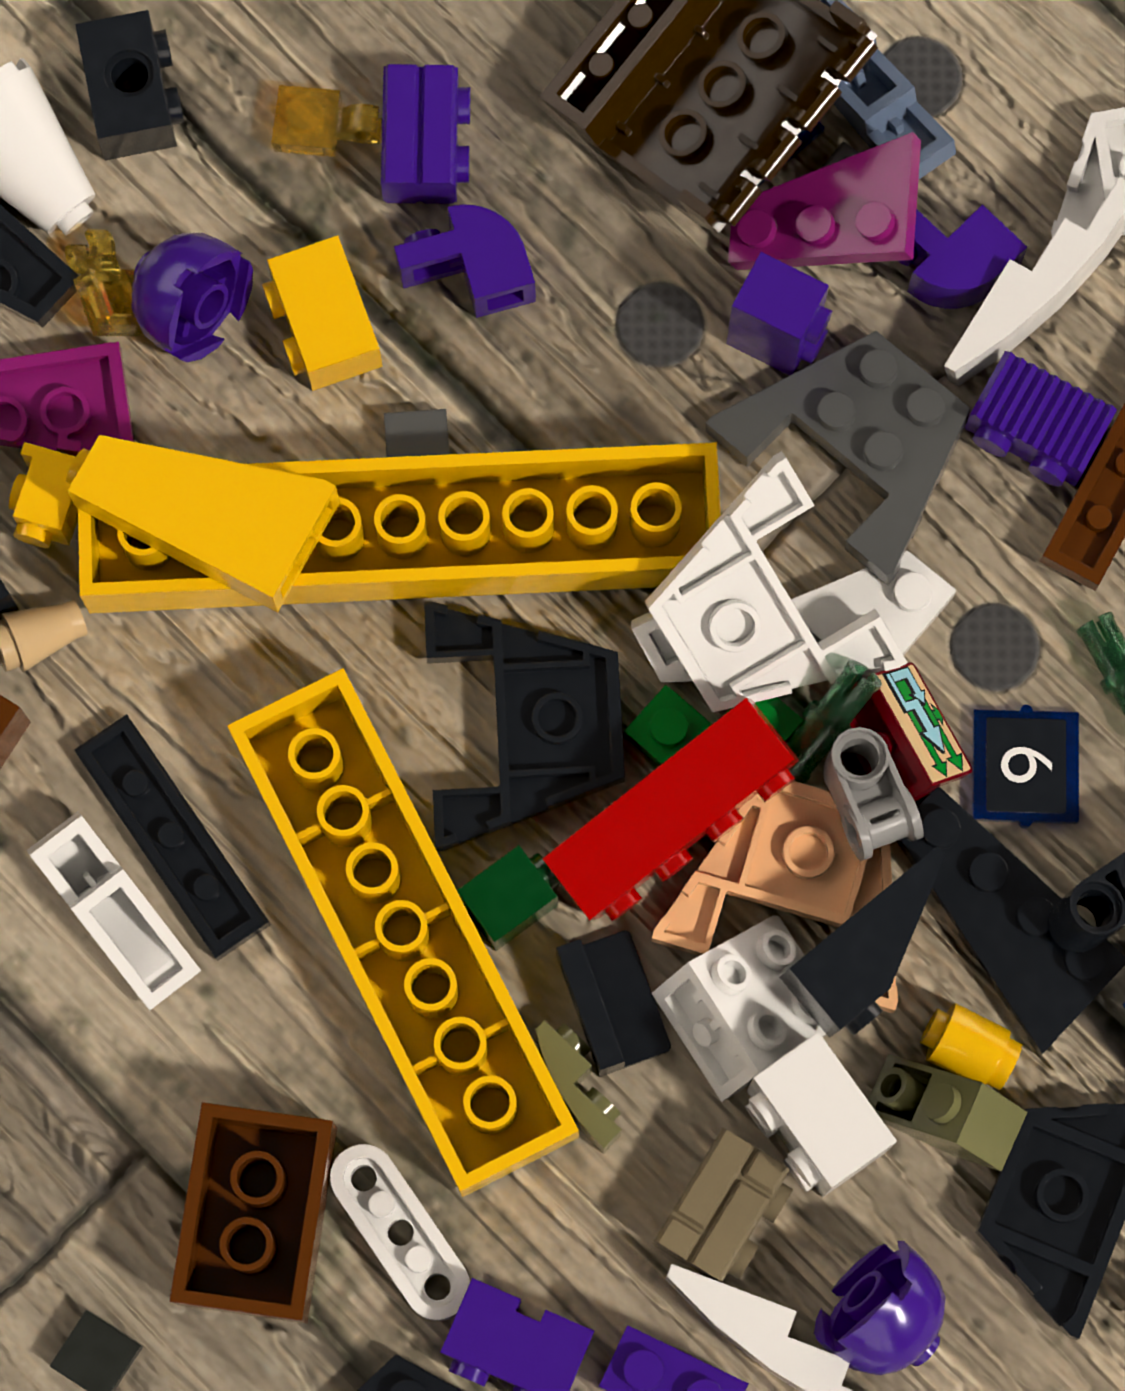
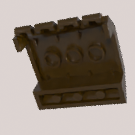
(708, 92)

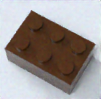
(254, 1213)

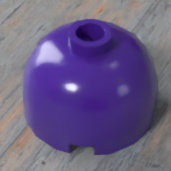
(187, 291)
(887, 1312)

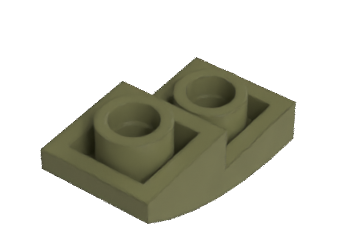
(564, 1058)

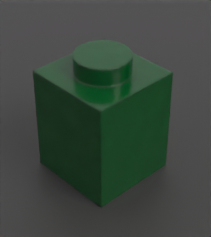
(510, 896)

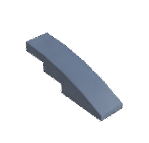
(884, 106)

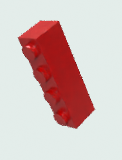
(672, 810)

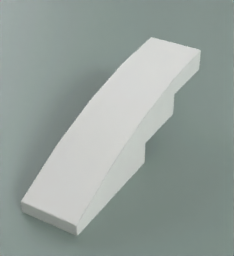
(1027, 298)
(760, 1332)

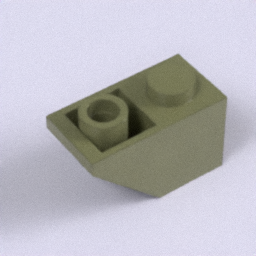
(947, 1111)

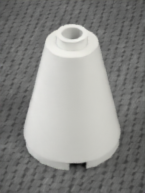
(36, 159)

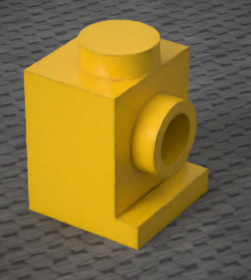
(42, 500)

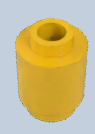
(970, 1046)

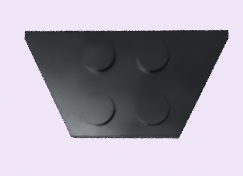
(1060, 1207)

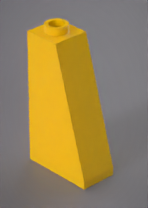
(210, 513)

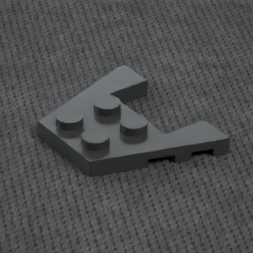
(875, 418)

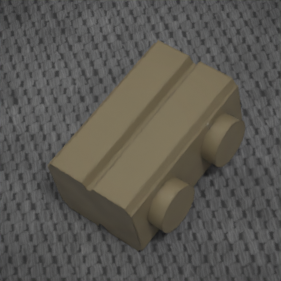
(723, 1206)

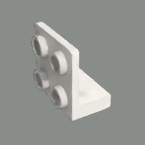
(736, 1007)

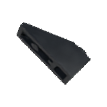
(861, 957)

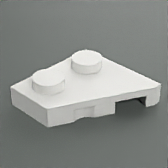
(904, 605)

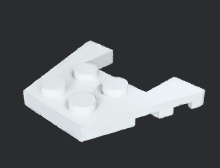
(736, 619)

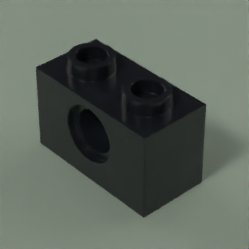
(123, 49)

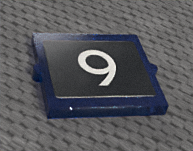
(1025, 766)

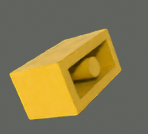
(324, 314)

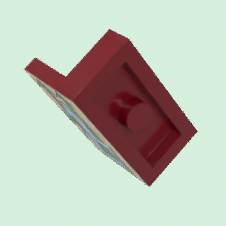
(914, 732)

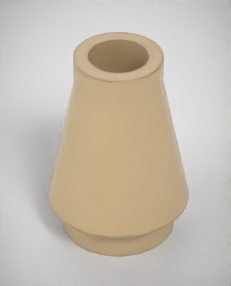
(37, 633)

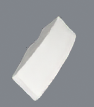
(113, 910)

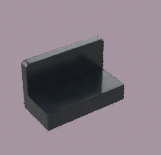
(613, 1001)

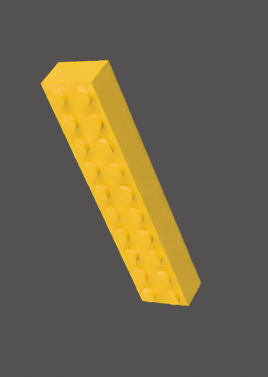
(453, 529)

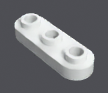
(383, 1206)

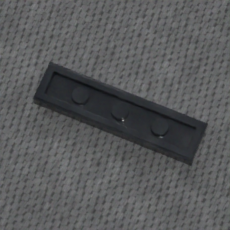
(172, 837)

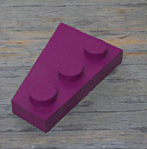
(838, 213)
(65, 398)

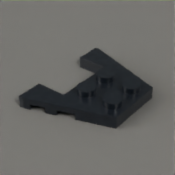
(553, 722)

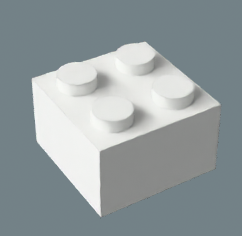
(817, 1116)

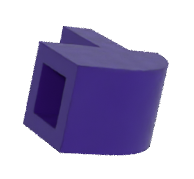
(478, 246)
(965, 265)

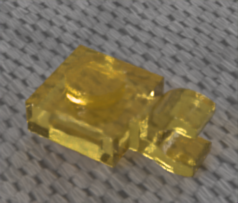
(314, 120)
(103, 286)

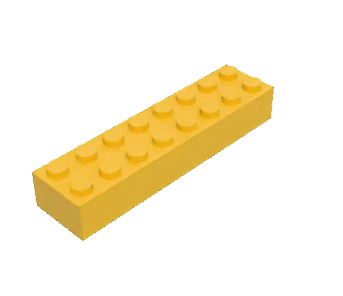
(403, 932)

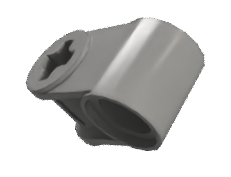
(871, 806)

